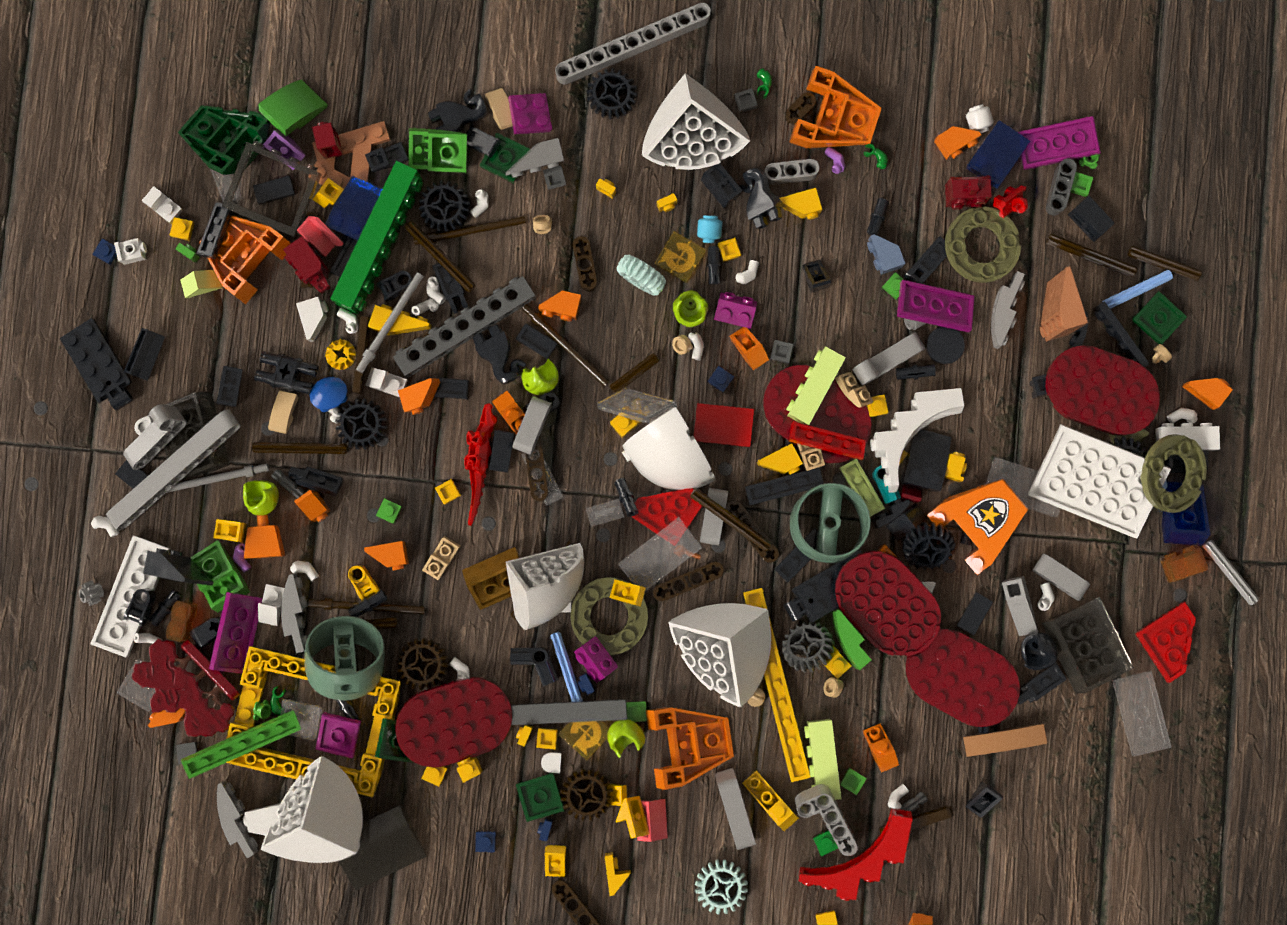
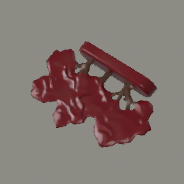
(179, 689)

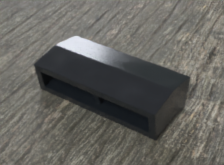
(144, 354)

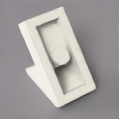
(162, 205)
(385, 381)
(270, 608)

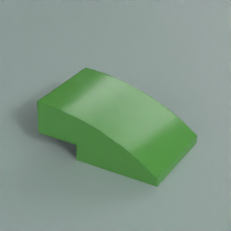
(292, 107)
(437, 150)
(222, 571)
(849, 640)

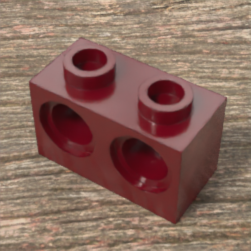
(327, 140)

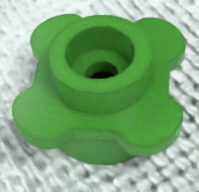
(1091, 163)
(261, 710)

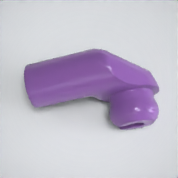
(838, 160)
(239, 559)

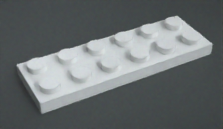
(112, 630)

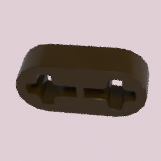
(797, 105)

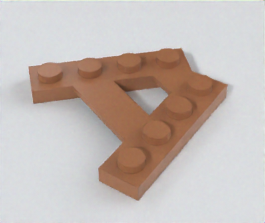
(356, 141)

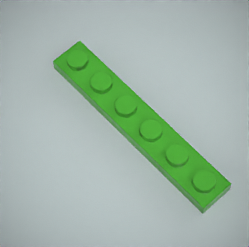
(240, 744)

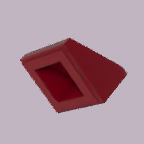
(911, 493)

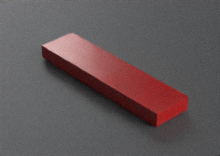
(827, 440)

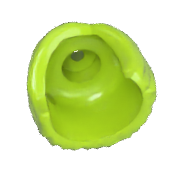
(690, 314)
(540, 379)
(260, 497)
(623, 734)

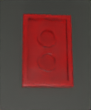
(723, 425)

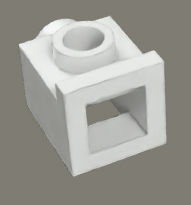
(137, 253)

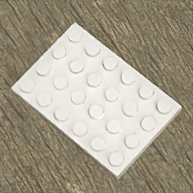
(1094, 481)

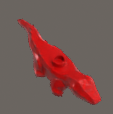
(477, 457)

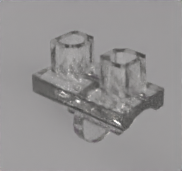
(604, 512)

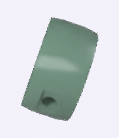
(830, 509)
(346, 682)

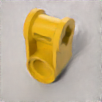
(363, 584)

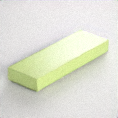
(860, 483)

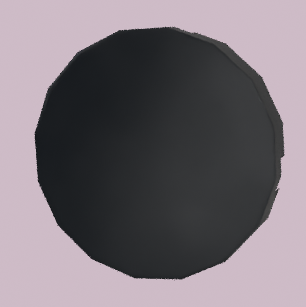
(945, 345)

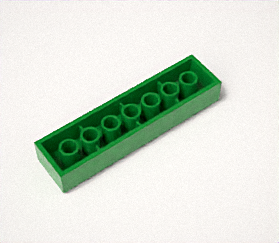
(377, 238)

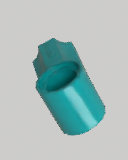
(887, 497)

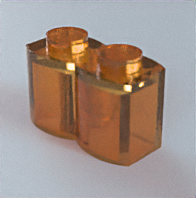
(1184, 565)
(182, 616)

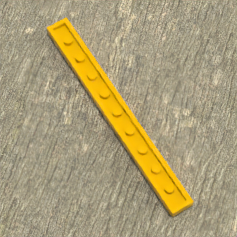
(781, 702)

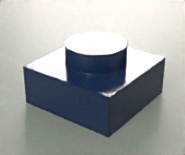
(105, 251)
(720, 379)
(585, 684)
(544, 829)
(485, 841)

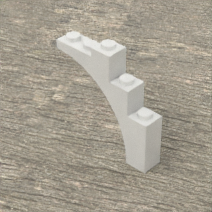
(905, 425)

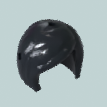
(1039, 651)

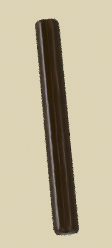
(1091, 255)
(440, 256)
(305, 448)
(730, 519)

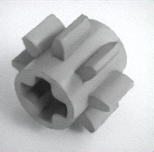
(91, 593)

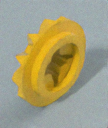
(342, 363)

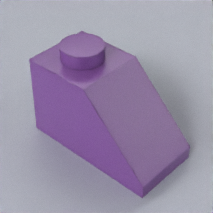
(285, 145)

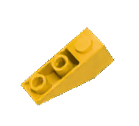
(403, 323)
(770, 801)

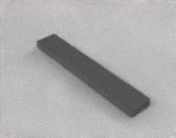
(569, 712)

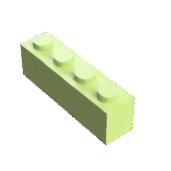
(816, 386)
(823, 755)

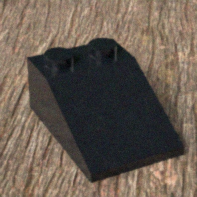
(926, 461)
(174, 567)

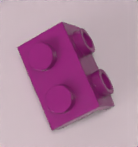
(735, 310)
(595, 659)

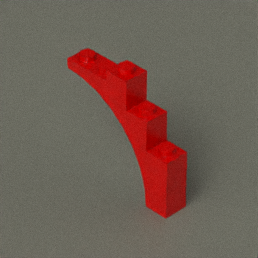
(845, 877)

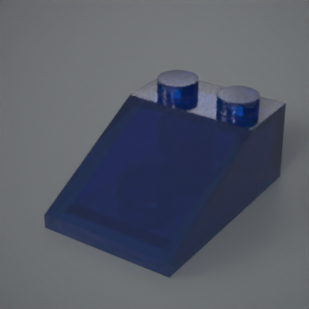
(998, 153)
(353, 208)
(1189, 525)

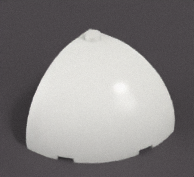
(693, 129)
(668, 454)
(544, 583)
(725, 647)
(317, 817)

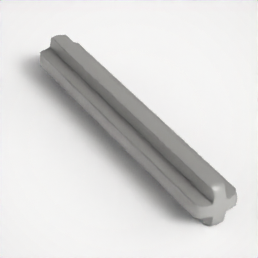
(1231, 573)

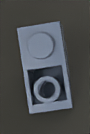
(886, 254)

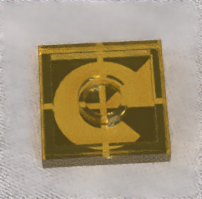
(680, 257)
(585, 736)

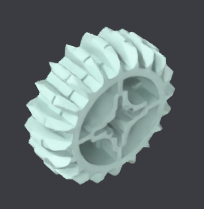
(641, 275)
(729, 902)

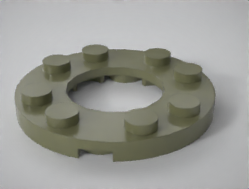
(1003, 229)
(1153, 464)
(585, 630)

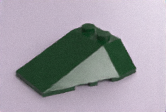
(222, 135)

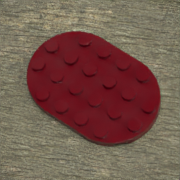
(1102, 390)
(834, 413)
(888, 603)
(964, 679)
(453, 722)

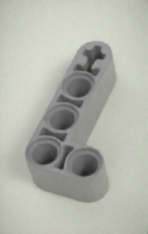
(888, 359)
(165, 426)
(735, 809)
(832, 820)

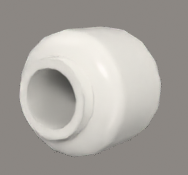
(979, 118)

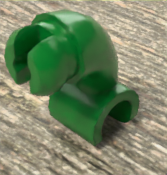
(767, 80)
(881, 156)
(274, 703)

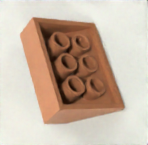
(1062, 307)

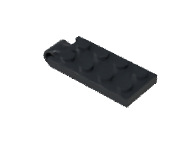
(98, 364)
(822, 592)

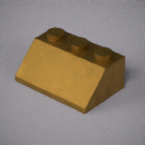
(489, 579)

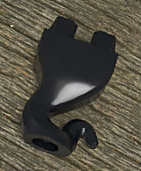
(456, 115)
(761, 200)
(497, 352)

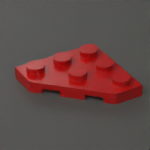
(662, 509)
(1169, 641)

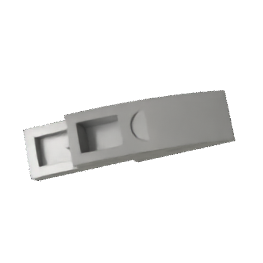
(1002, 315)
(292, 605)
(229, 812)

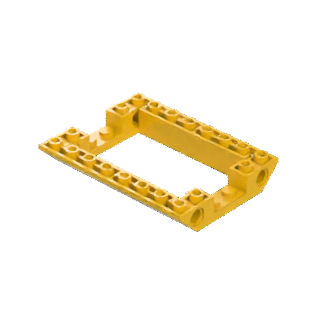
(288, 765)

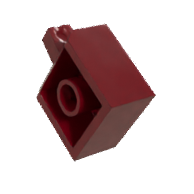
(967, 192)
(308, 264)

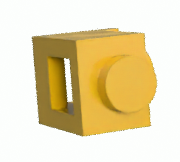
(328, 193)
(955, 467)
(469, 768)

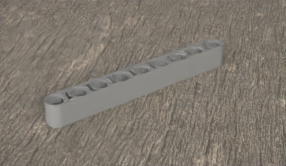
(639, 36)
(173, 469)

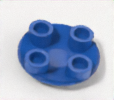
(328, 393)

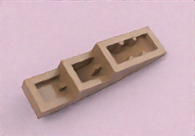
(1005, 740)

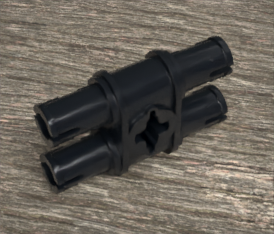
(282, 364)

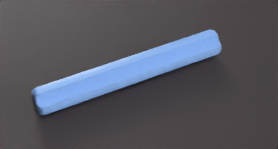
(1139, 289)
(566, 667)

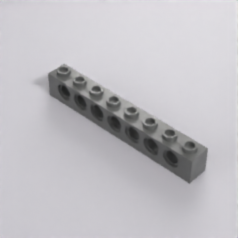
(459, 337)

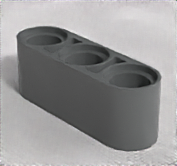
(1066, 180)

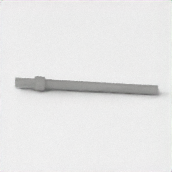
(369, 354)
(247, 471)

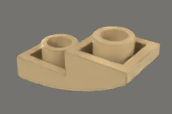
(500, 106)
(857, 395)
(281, 414)
(811, 457)
(441, 558)

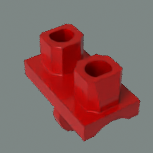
(1012, 201)

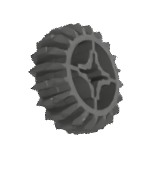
(818, 650)

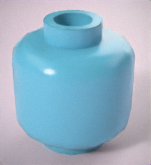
(709, 228)

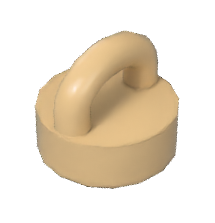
(542, 224)
(682, 344)
(1161, 353)
(833, 687)
(757, 698)

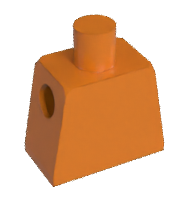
(263, 540)

